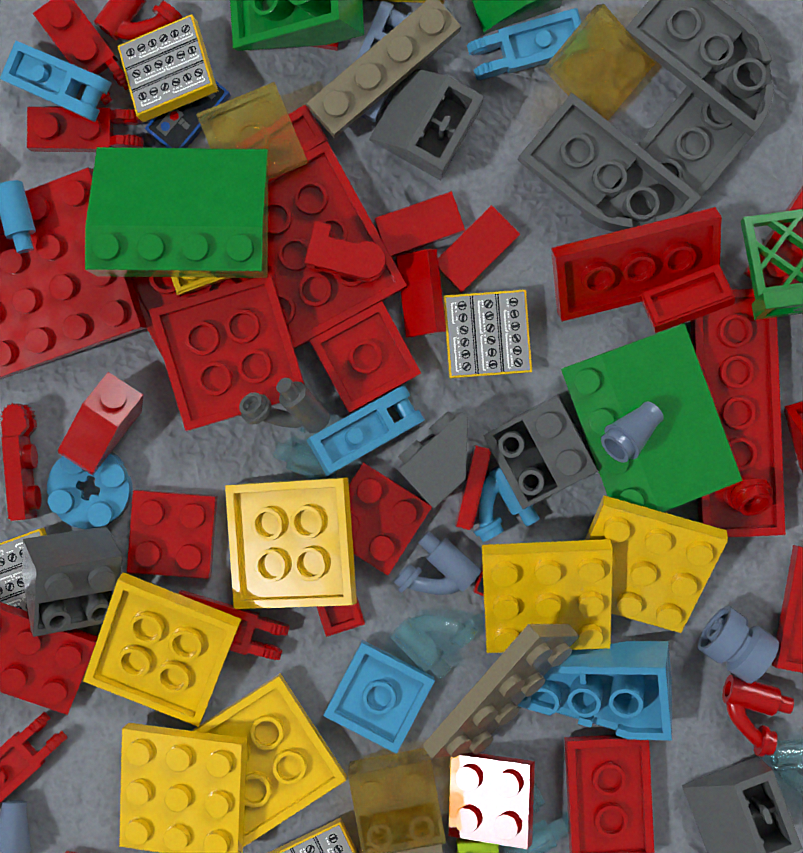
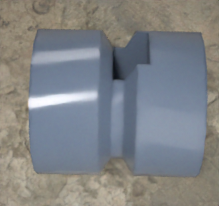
(744, 649)

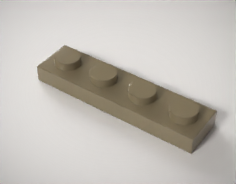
(384, 66)

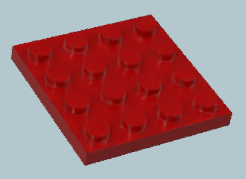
(47, 295)

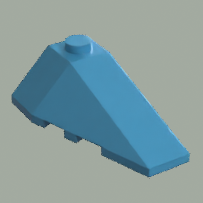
(613, 688)

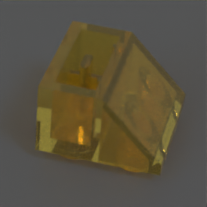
(396, 802)

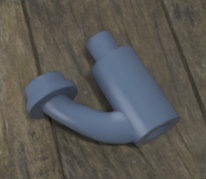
(449, 560)

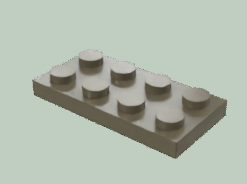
(500, 690)

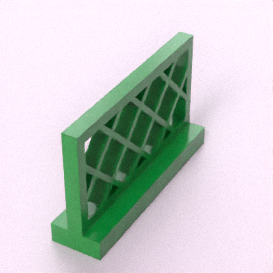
(774, 300)

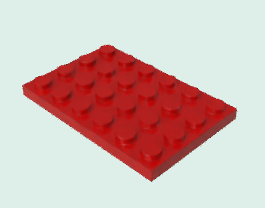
(309, 297)

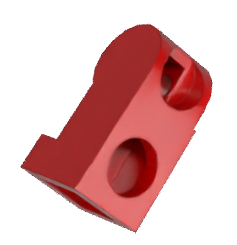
(350, 260)

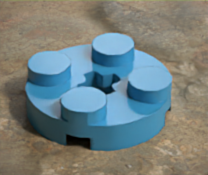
(73, 508)

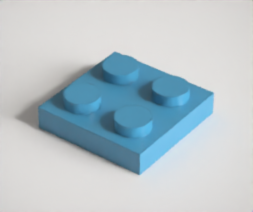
(379, 696)

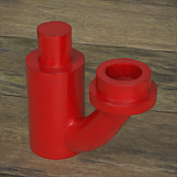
(117, 18)
(759, 698)

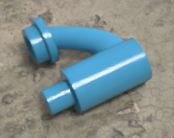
(16, 215)
(493, 484)

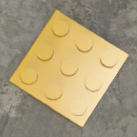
(291, 544)
(657, 561)
(548, 586)
(161, 649)
(284, 759)
(181, 790)

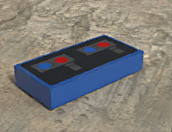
(182, 125)

